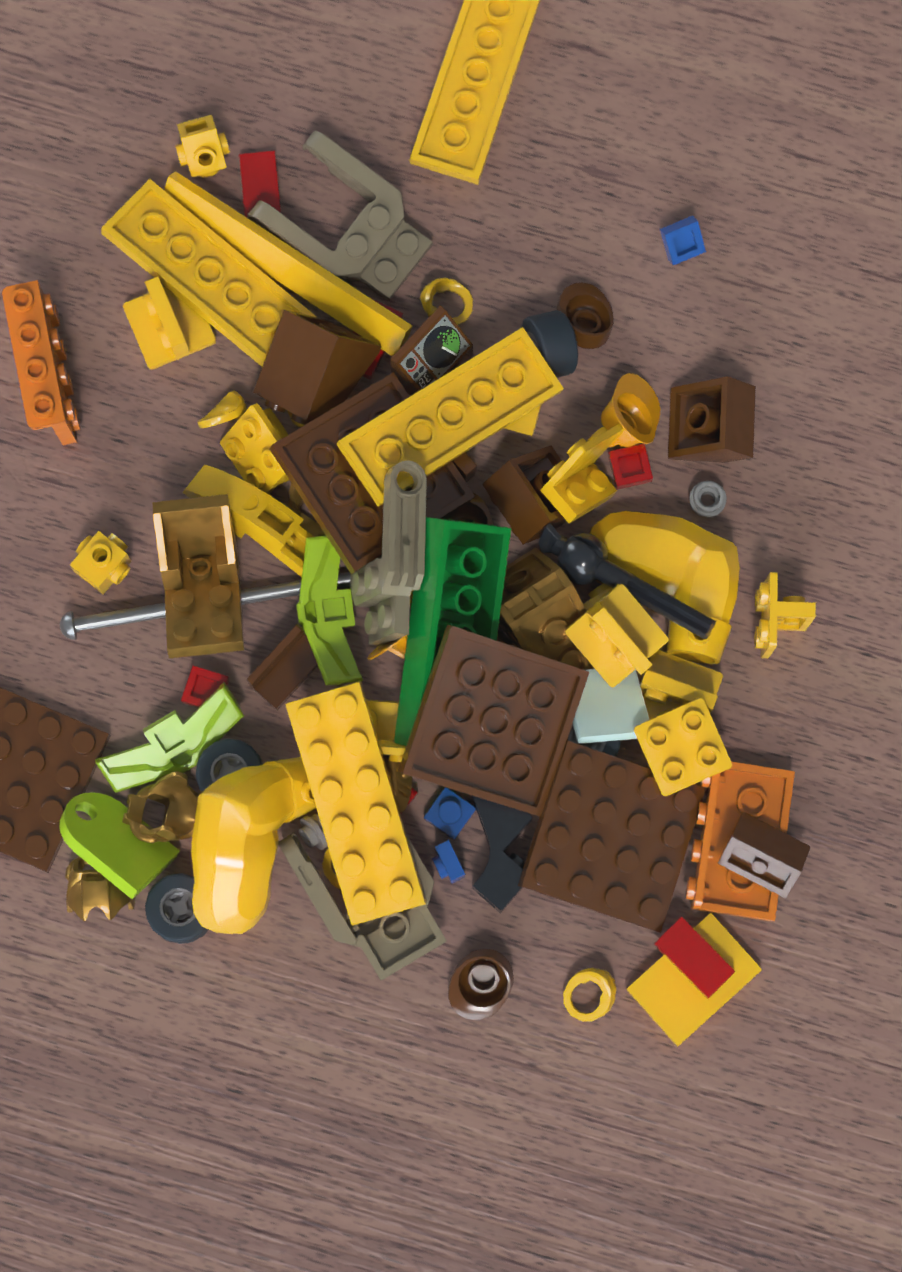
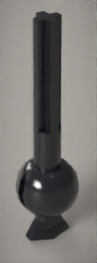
(586, 559)

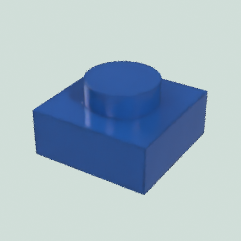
(682, 240)
(449, 813)
(448, 863)

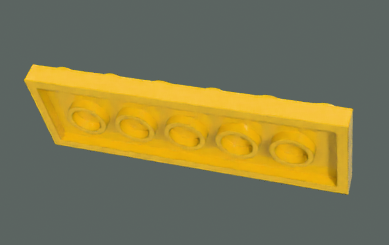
(473, 87)
(201, 269)
(452, 413)
(356, 803)

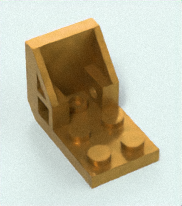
(199, 575)
(539, 607)

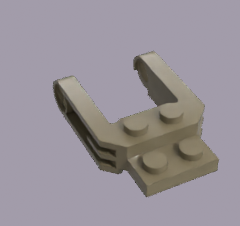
(379, 243)
(388, 580)
(386, 941)

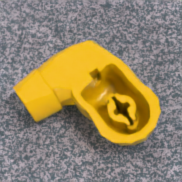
(685, 565)
(239, 840)

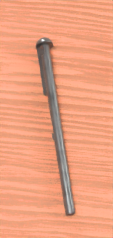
(71, 625)

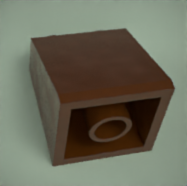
(312, 366)

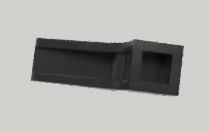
(502, 874)

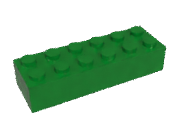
(458, 589)

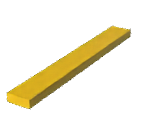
(292, 267)

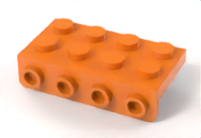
(38, 360)
(738, 790)

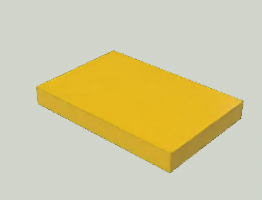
(675, 1001)

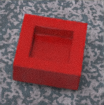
(630, 466)
(201, 686)

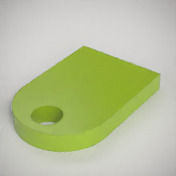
(111, 845)

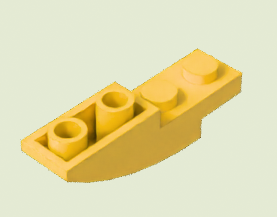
(256, 514)

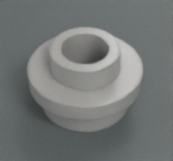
(710, 488)
(312, 832)

